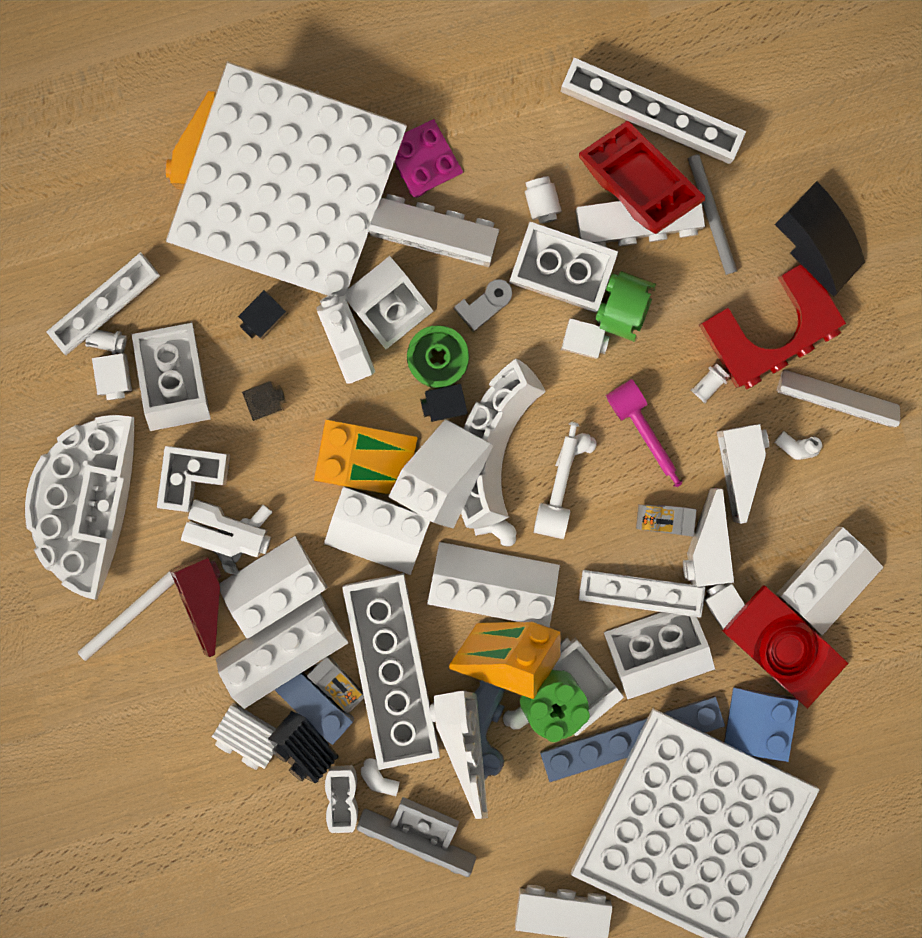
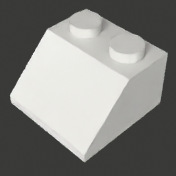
(387, 302)

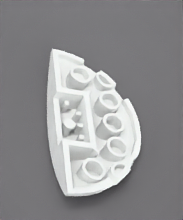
(81, 500)

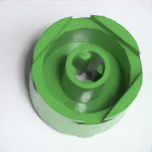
(626, 305)
(440, 339)
(558, 707)

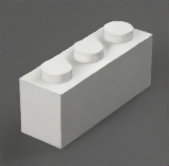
(562, 913)

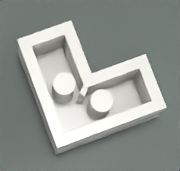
(183, 469)

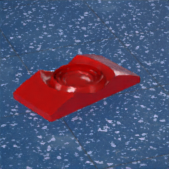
(640, 178)
(785, 646)

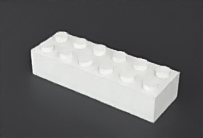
(391, 671)

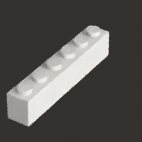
(652, 111)

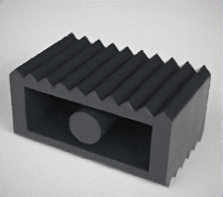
(302, 747)

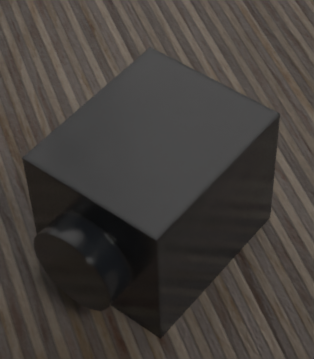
(261, 316)
(444, 403)

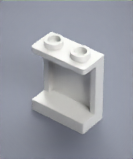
(591, 678)

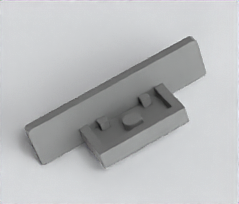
(420, 833)

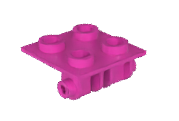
(425, 159)

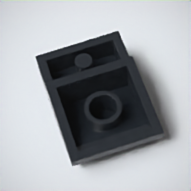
(822, 239)

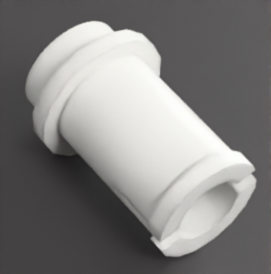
(107, 341)
(710, 383)

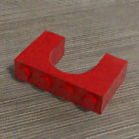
(815, 320)

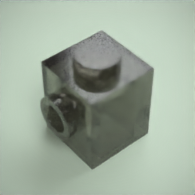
(264, 400)

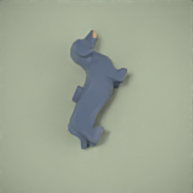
(489, 710)

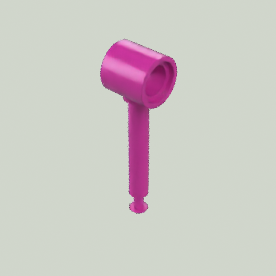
(628, 402)

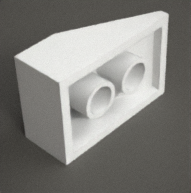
(170, 377)
(742, 461)
(442, 474)
(709, 549)

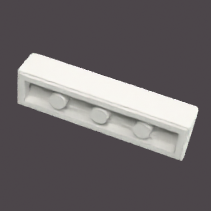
(103, 303)
(839, 398)

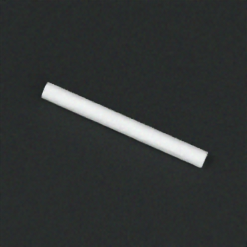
(126, 616)

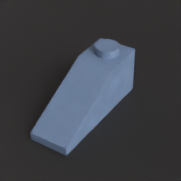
(316, 706)

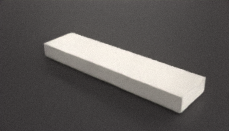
(642, 593)

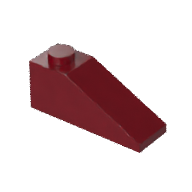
(200, 596)

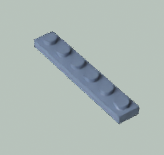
(618, 742)

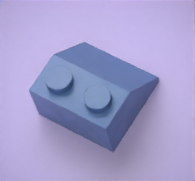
(761, 723)

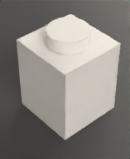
(584, 339)
(112, 376)
(723, 602)

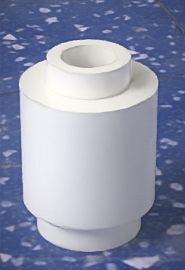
(542, 200)

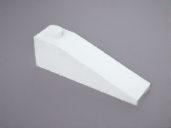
(460, 731)

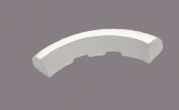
(494, 421)

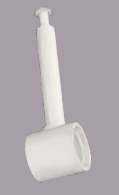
(552, 517)

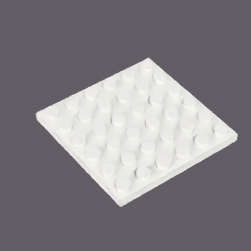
(285, 181)
(694, 829)

